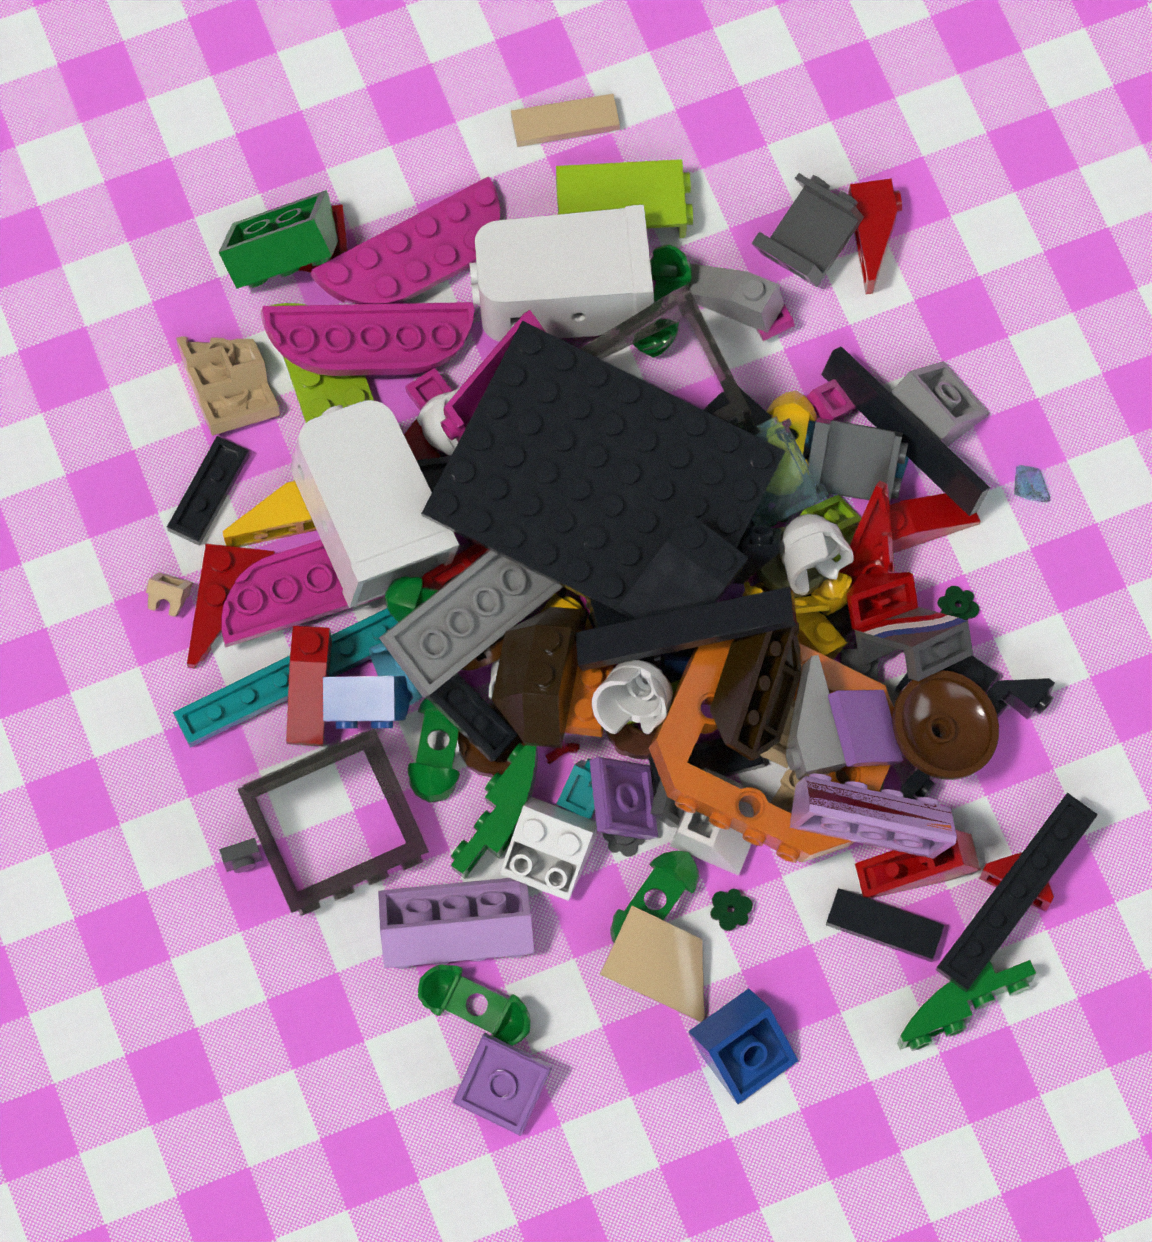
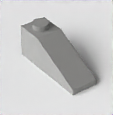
(737, 295)
(813, 732)

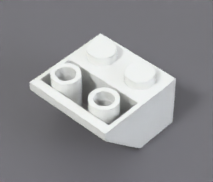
(710, 843)
(549, 848)

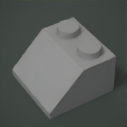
(940, 401)

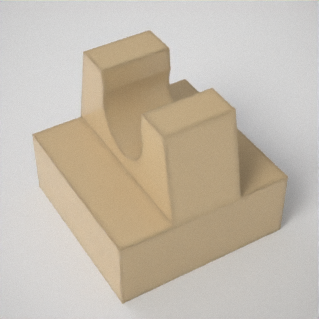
(168, 588)

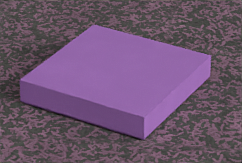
(865, 727)
(623, 798)
(502, 1084)

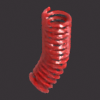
(569, 748)

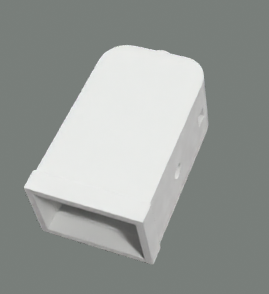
(568, 269)
(368, 499)

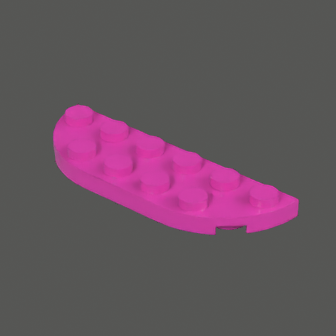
(414, 252)
(369, 336)
(282, 594)

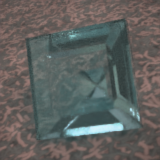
(1030, 484)

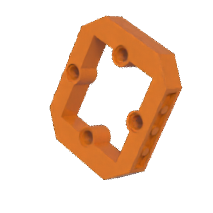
(718, 799)

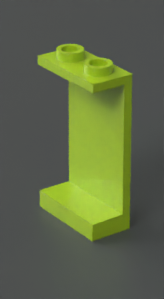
(610, 186)

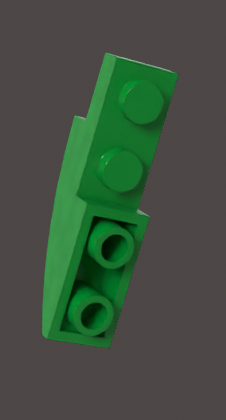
(507, 796)
(949, 1007)

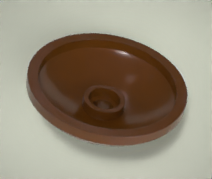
(961, 715)

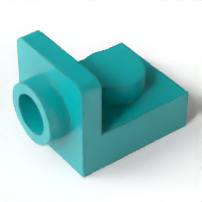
(578, 791)

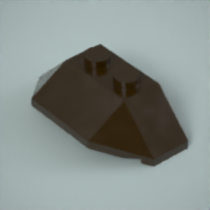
(539, 675)
(757, 690)

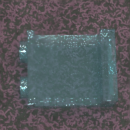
(792, 484)

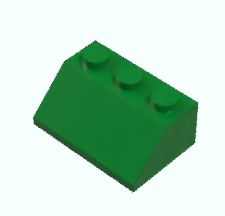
(280, 241)

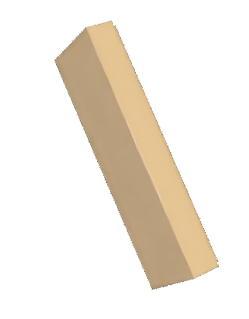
(565, 120)

